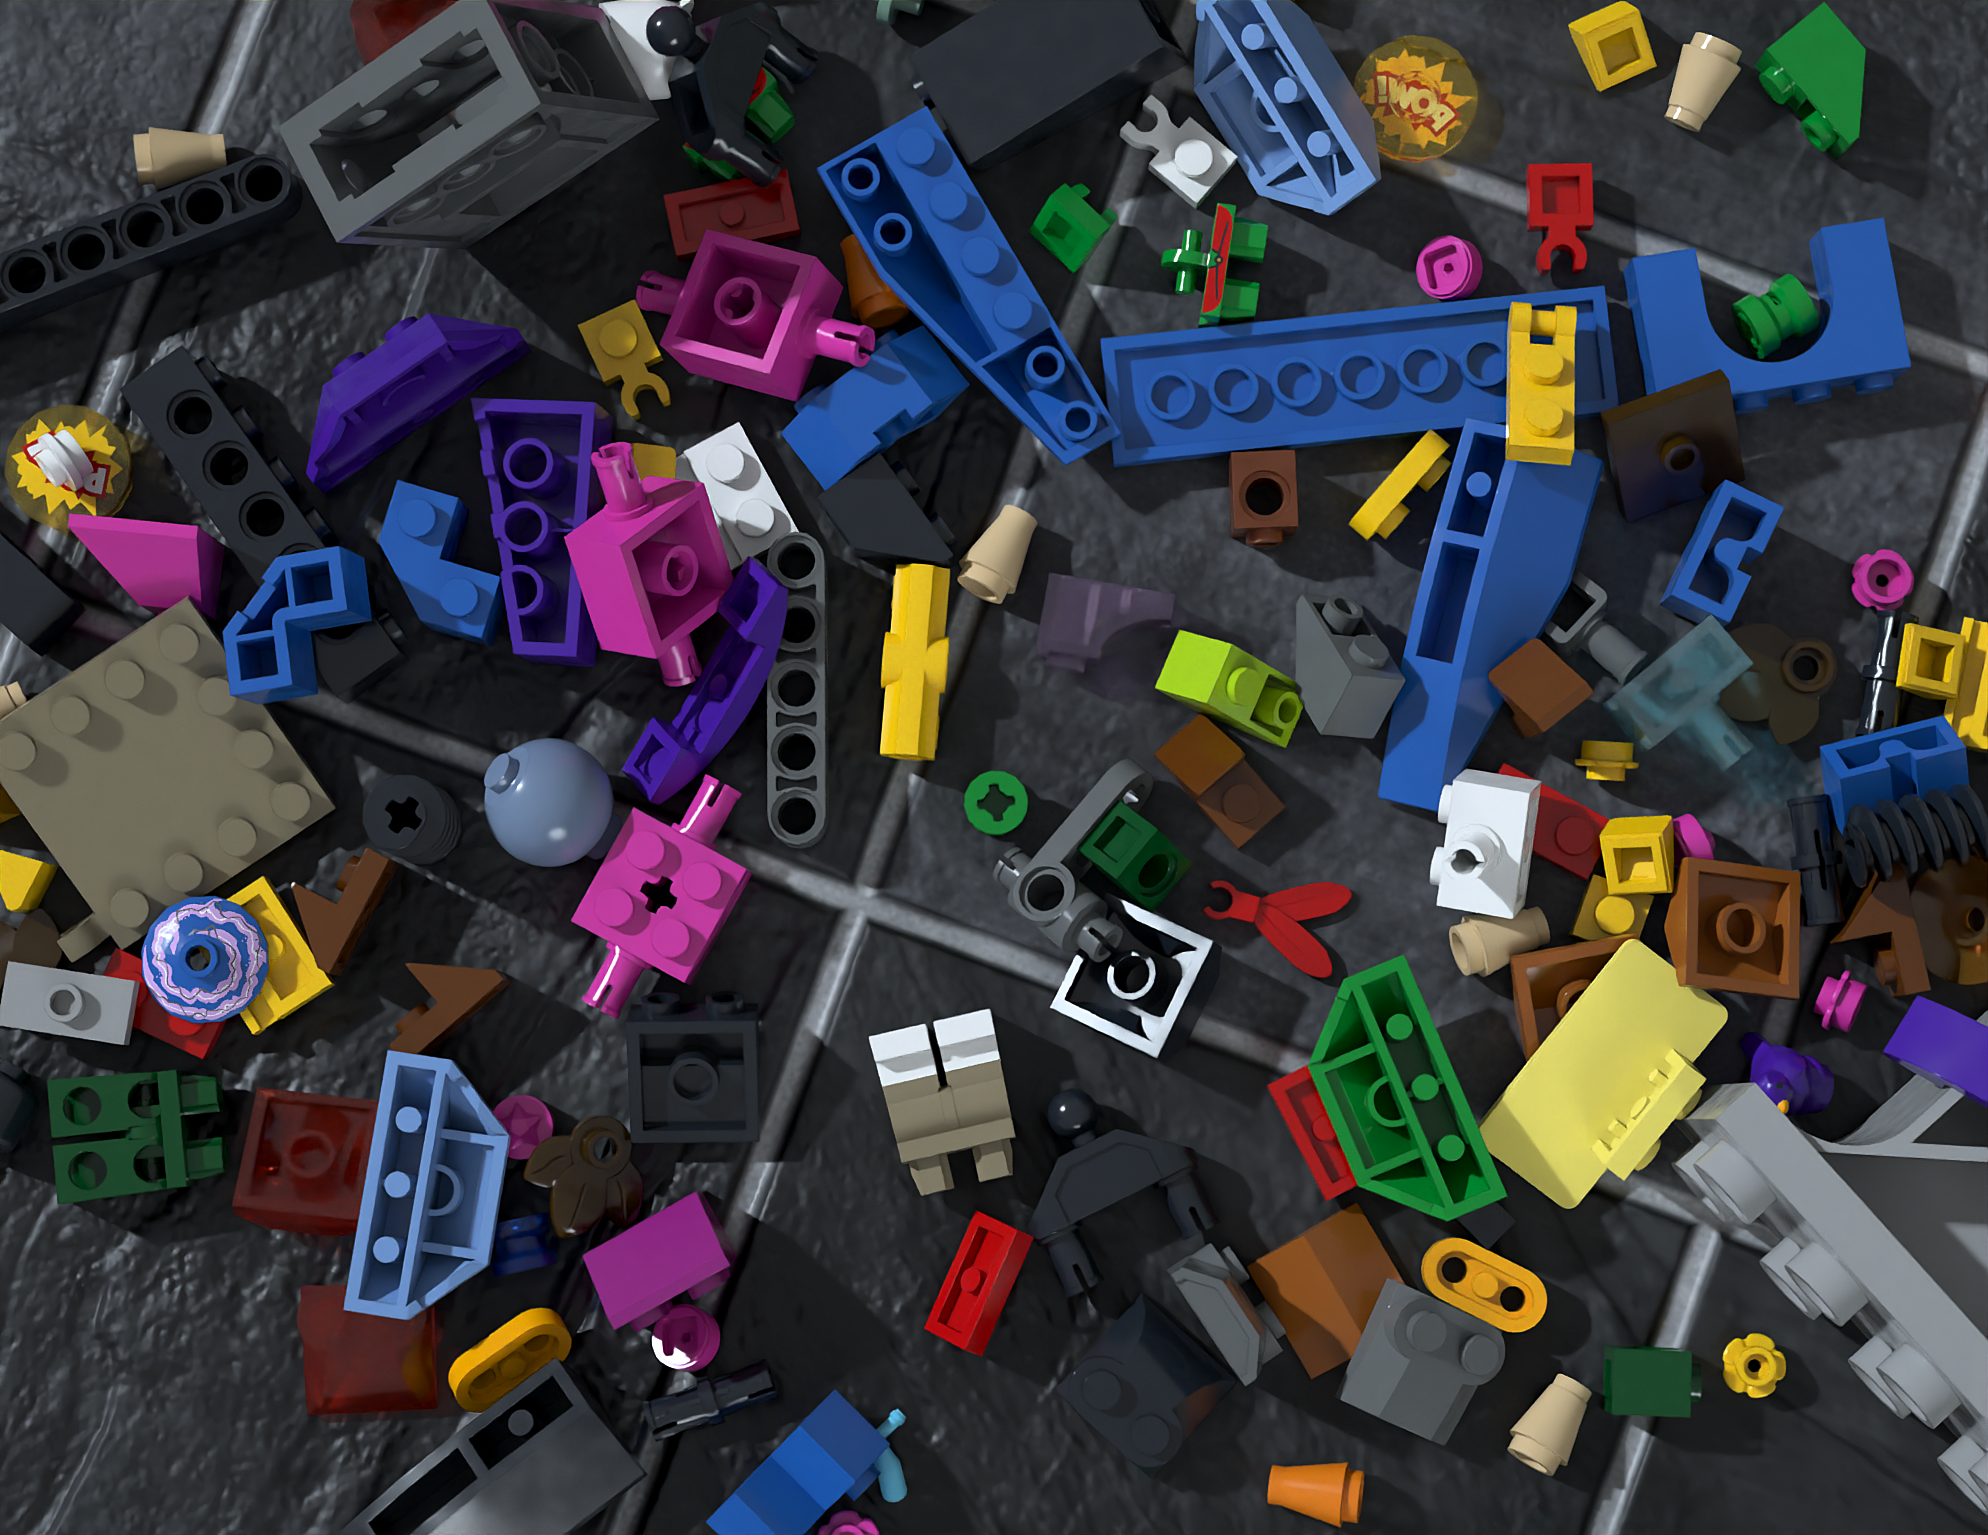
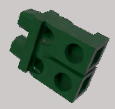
(154, 1128)

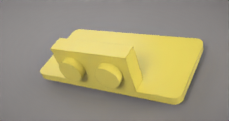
(1606, 1078)

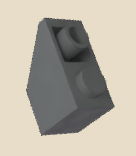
(1342, 667)

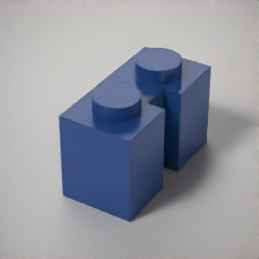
(1730, 530)
(1892, 765)

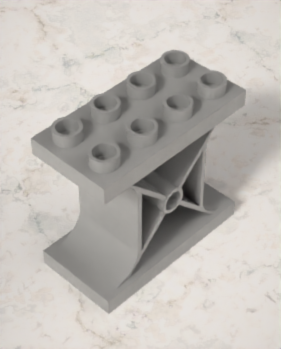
(1873, 1234)

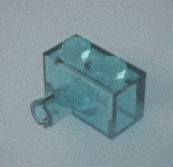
(1683, 692)

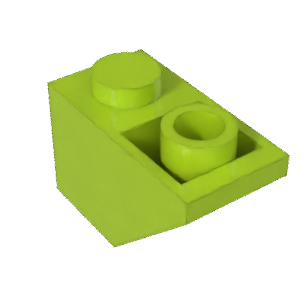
(1231, 687)

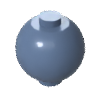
(550, 803)

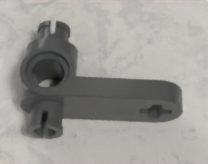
(1059, 865)

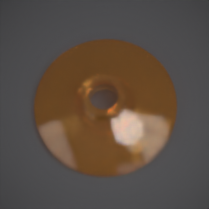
(1941, 914)

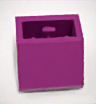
(660, 1259)

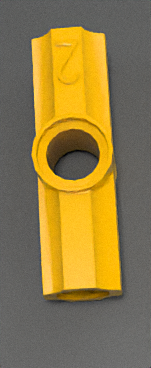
(915, 662)

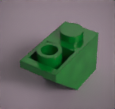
(1820, 77)

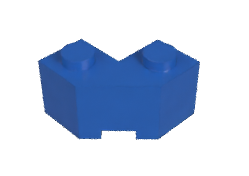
(873, 405)
(421, 544)
(271, 639)
(805, 1474)

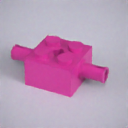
(753, 315)
(650, 564)
(647, 856)

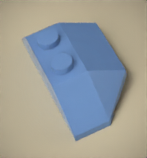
(1283, 103)
(426, 1189)

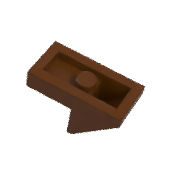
(1538, 688)
(1219, 780)
(1889, 913)
(338, 926)
(459, 996)

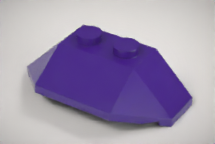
(402, 388)

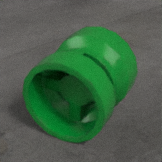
(1775, 316)

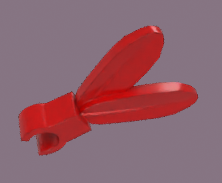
(1277, 917)

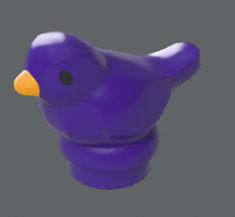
(1790, 1080)

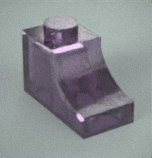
(1087, 615)

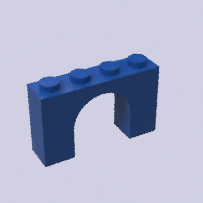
(1856, 343)

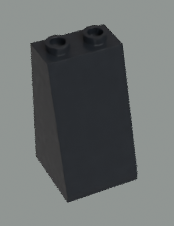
(1039, 69)

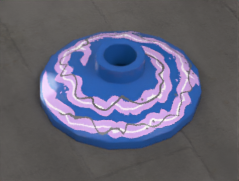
(236, 964)

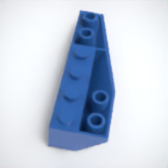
(963, 281)
(1486, 589)

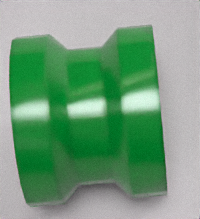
(996, 812)

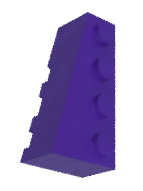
(539, 494)

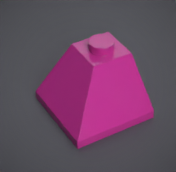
(156, 560)

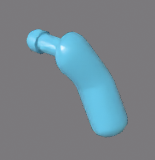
(891, 1477)

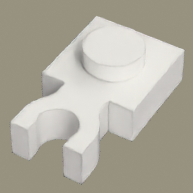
(1185, 157)

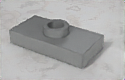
(68, 1003)

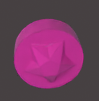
(1449, 268)
(1691, 840)
(527, 1122)
(686, 1338)

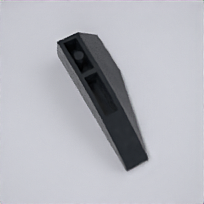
(522, 1467)

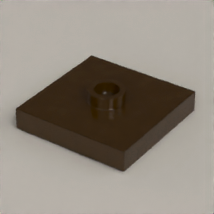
(1673, 445)

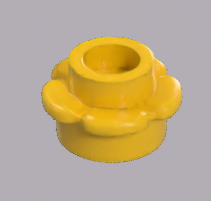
(1606, 759)
(1740, 1353)

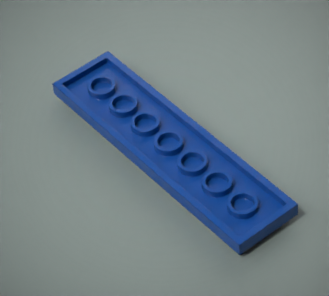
(1334, 377)

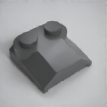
(1240, 1330)
(1420, 1362)

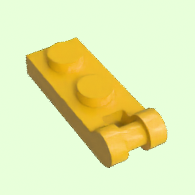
(1540, 385)

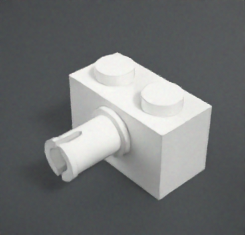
(1486, 842)

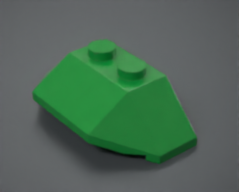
(1400, 1098)

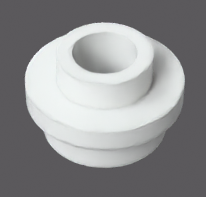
(63, 460)

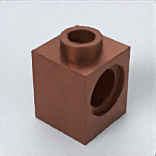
(1267, 469)

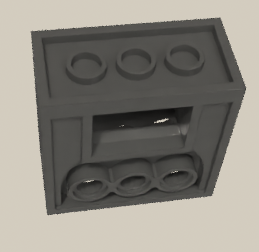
(467, 122)

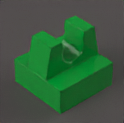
(1071, 226)

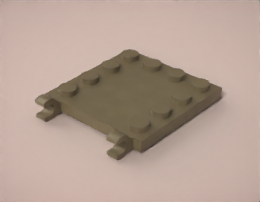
(153, 777)

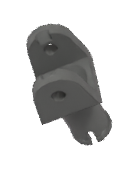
(1596, 634)

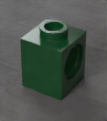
(1135, 856)
(1650, 1381)

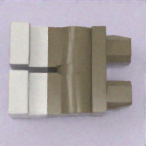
(951, 1117)

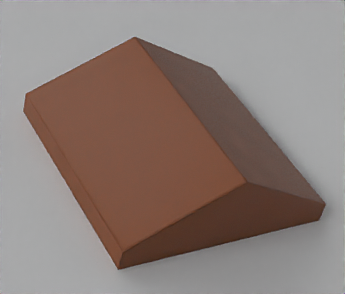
(1735, 928)
(1552, 981)
(1325, 1287)

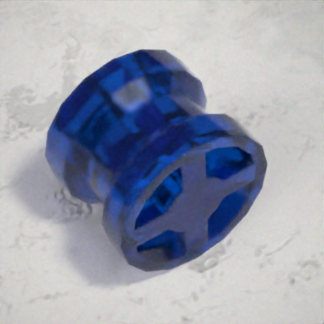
(522, 1245)

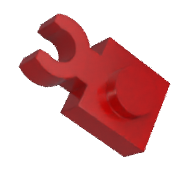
(1560, 204)

